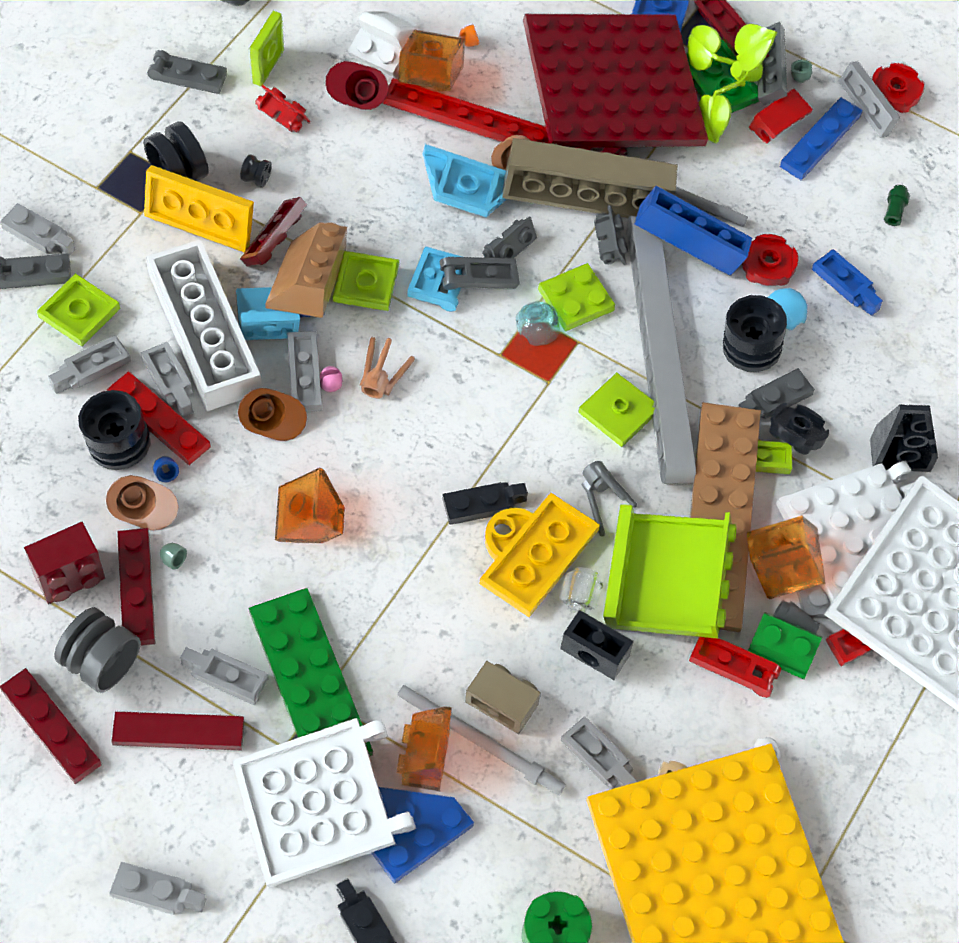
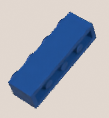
(693, 230)

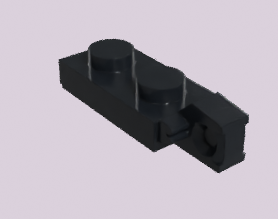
(482, 501)
(361, 916)

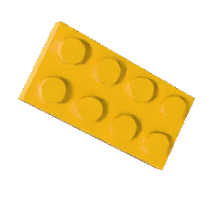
(198, 208)

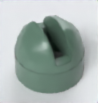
(801, 70)
(173, 555)

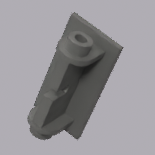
(610, 227)
(514, 240)

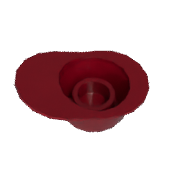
(356, 85)

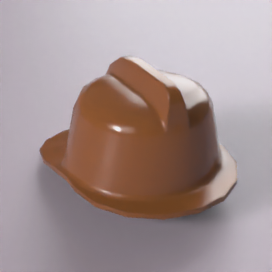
(272, 414)

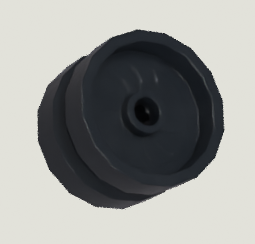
(177, 152)

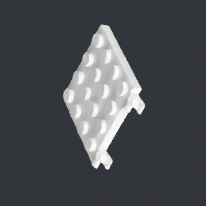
(848, 517)
(316, 801)

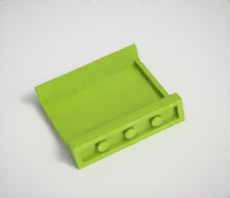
(669, 574)

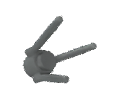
(600, 479)

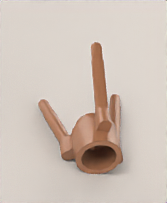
(376, 382)

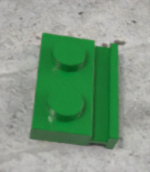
(785, 644)

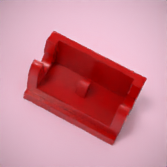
(780, 116)

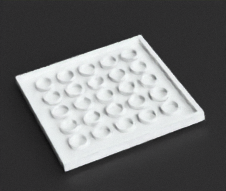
(908, 591)

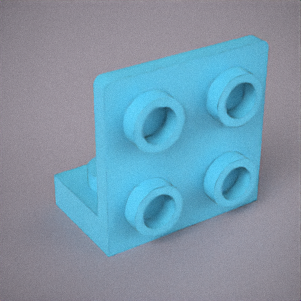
(259, 322)

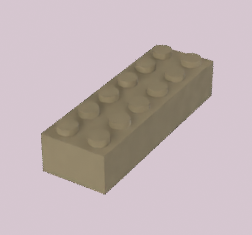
(583, 178)

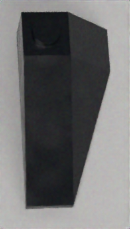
(905, 436)

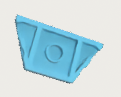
(463, 181)

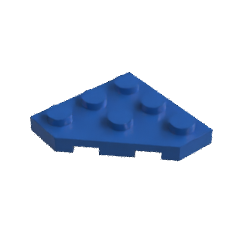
(437, 824)

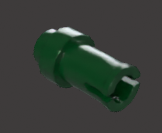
(897, 199)

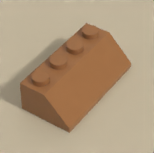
(309, 271)

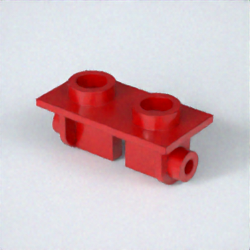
(290, 115)

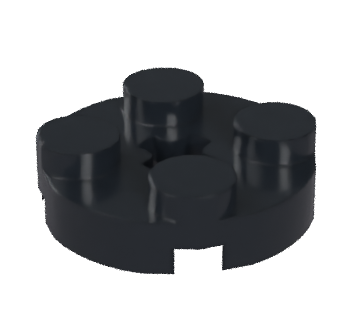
(798, 427)

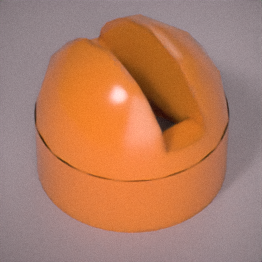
(470, 36)

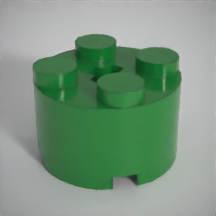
(558, 910)

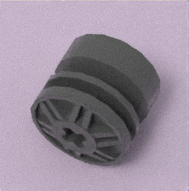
(97, 649)

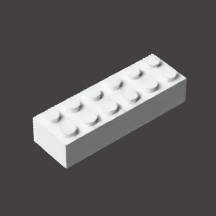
(204, 324)

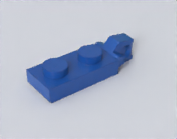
(848, 281)

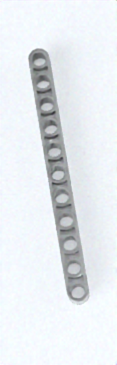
(661, 356)

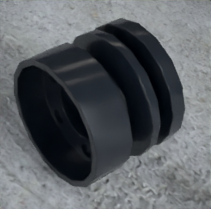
(754, 333)
(114, 429)

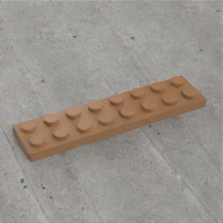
(726, 484)

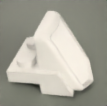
(381, 40)

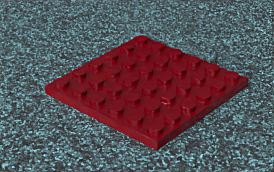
(614, 80)

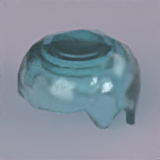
(538, 323)

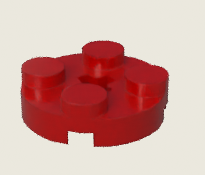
(910, 86)
(770, 273)

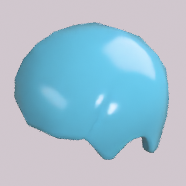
(792, 304)

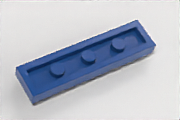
(820, 138)

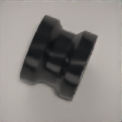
(255, 170)

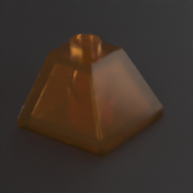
(309, 510)

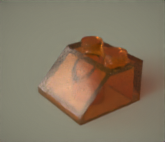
(426, 748)

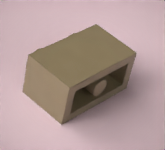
(503, 696)

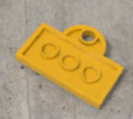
(535, 551)

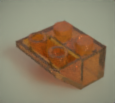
(786, 556)

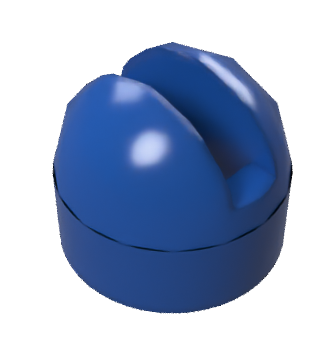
(171, 464)

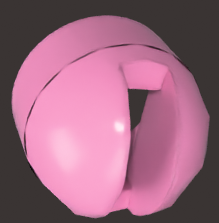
(330, 379)

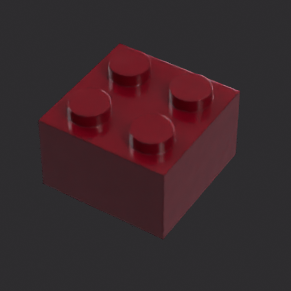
(65, 563)

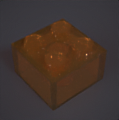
(431, 60)

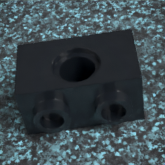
(596, 644)

